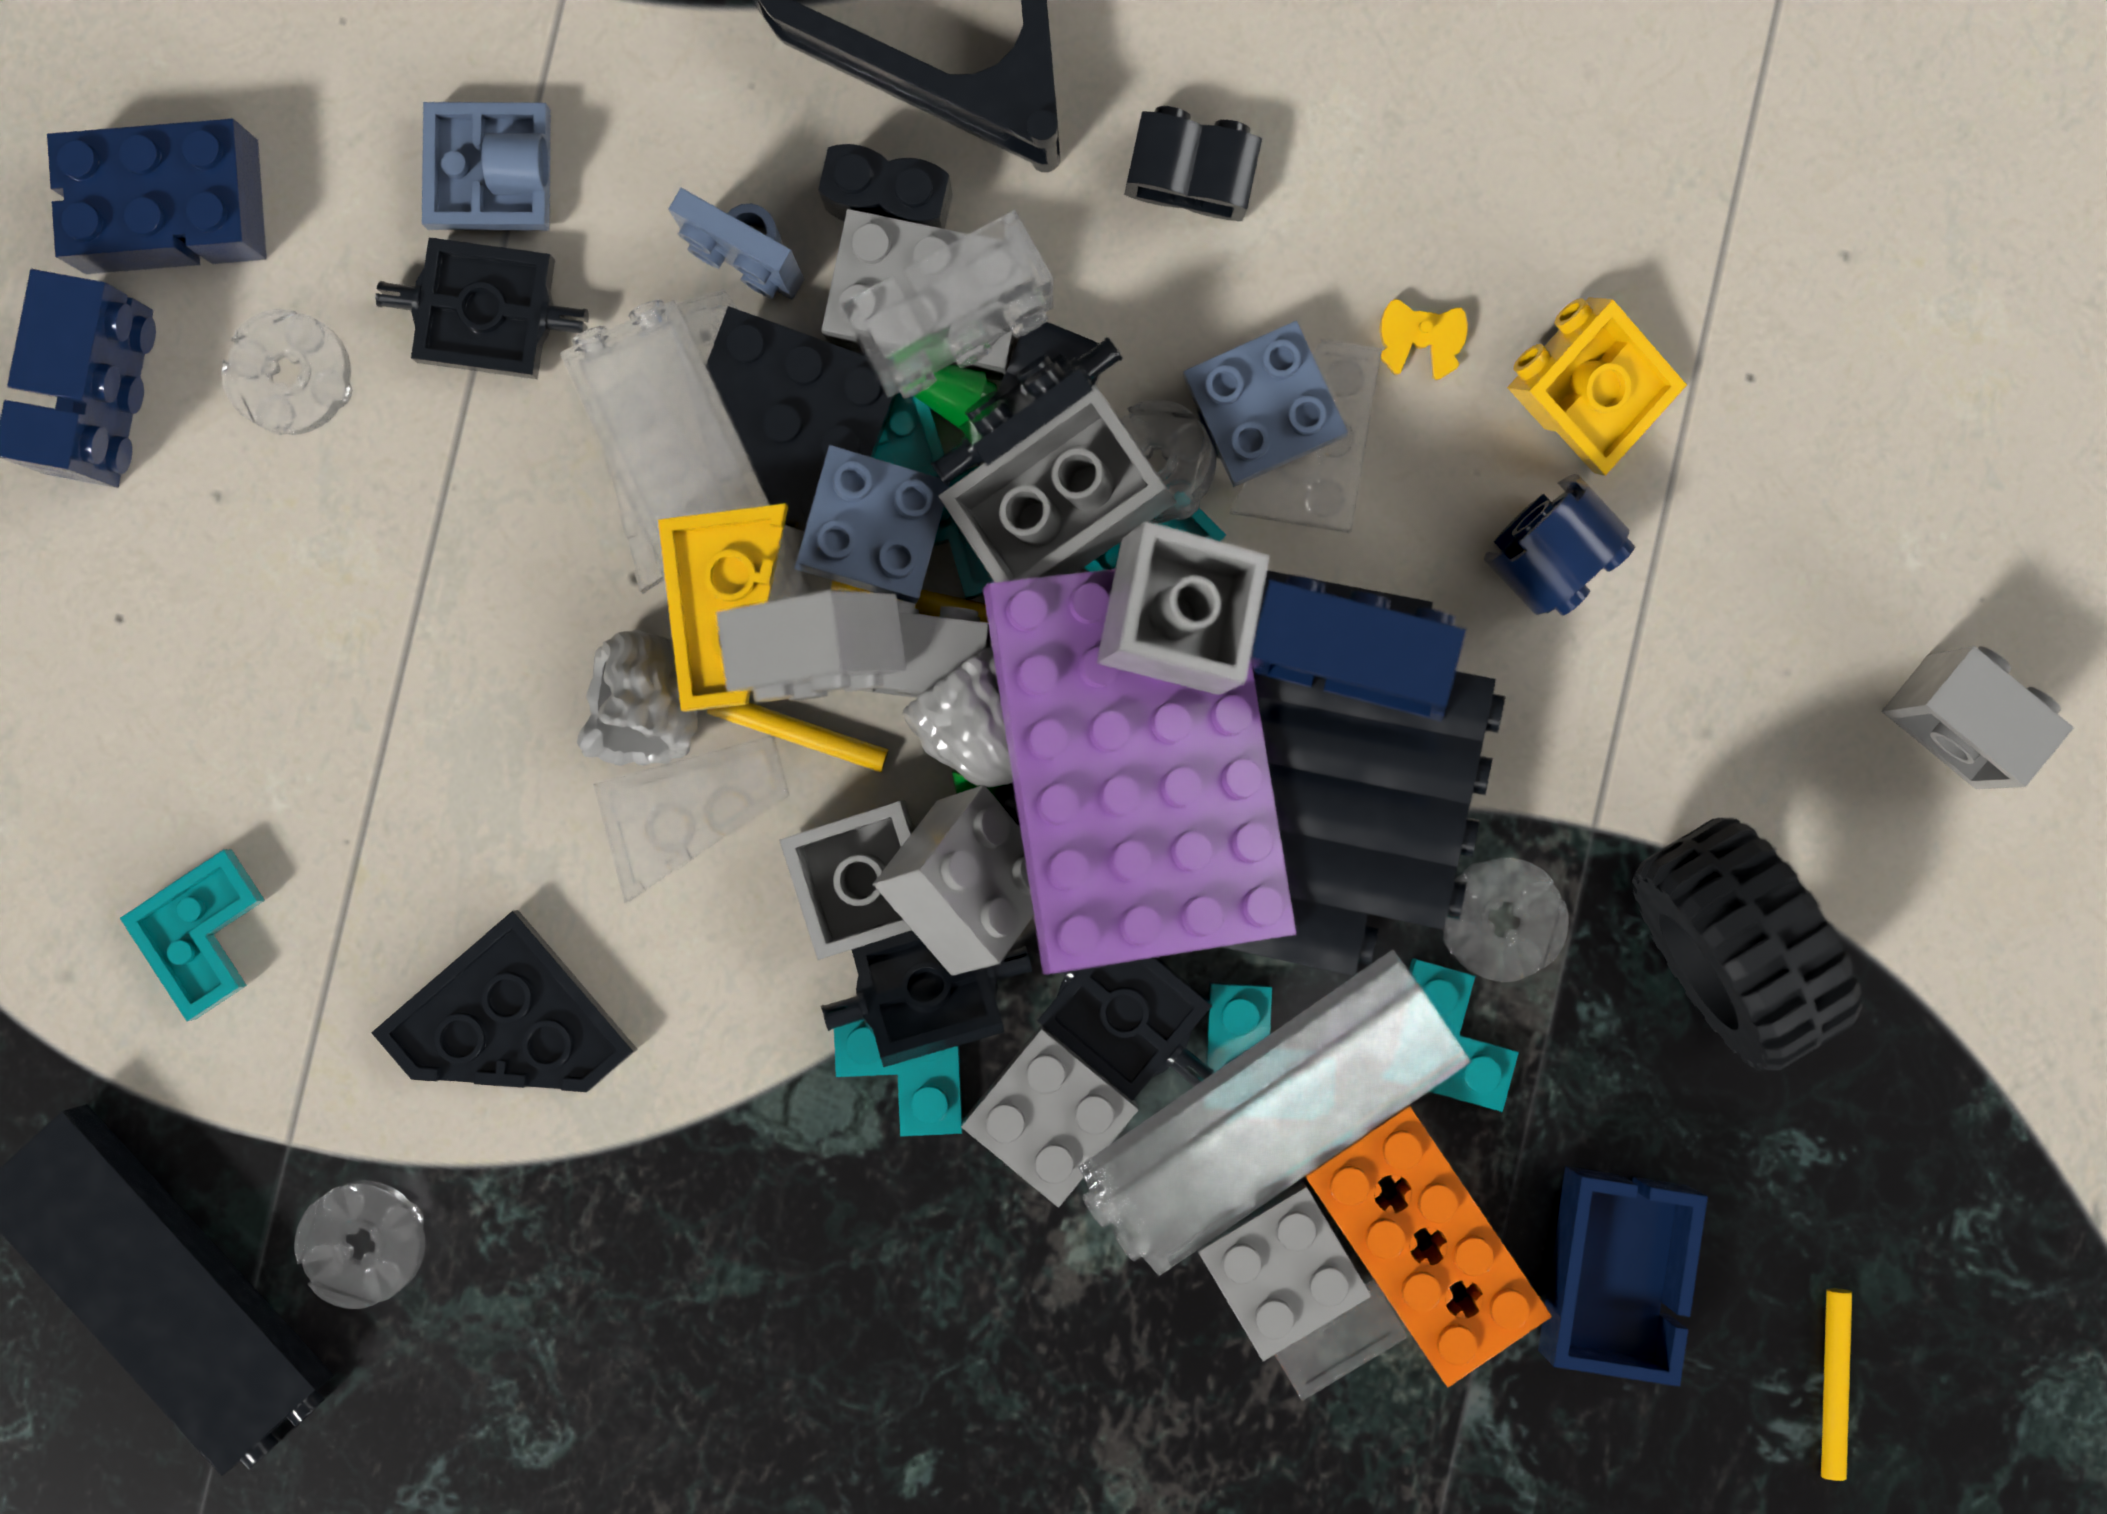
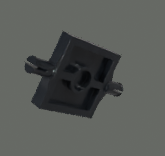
(482, 308)
(1005, 421)
(916, 1002)
(1129, 1021)

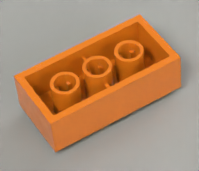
(1464, 1248)

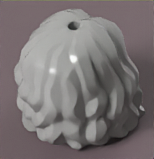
(636, 703)
(964, 722)

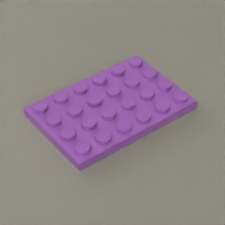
(1131, 792)

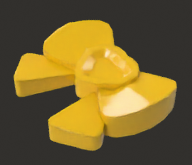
(1403, 327)

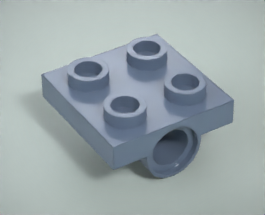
(486, 166)
(729, 238)
(1264, 403)
(872, 525)

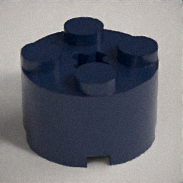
(1560, 547)

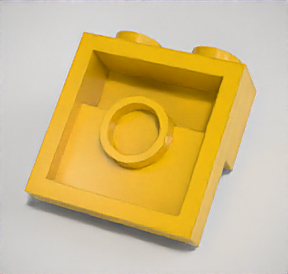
(1595, 382)

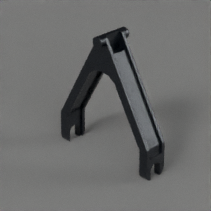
(1002, 104)

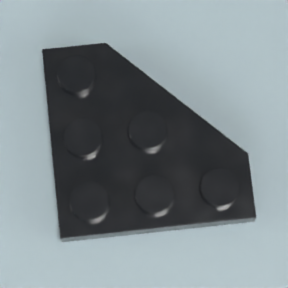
(794, 401)
(506, 1019)

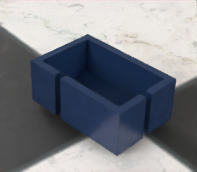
(149, 185)
(89, 351)
(1358, 647)
(1612, 1265)

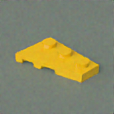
(713, 567)

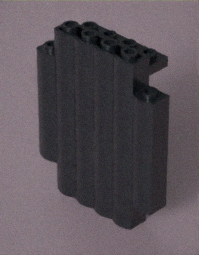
(1367, 806)

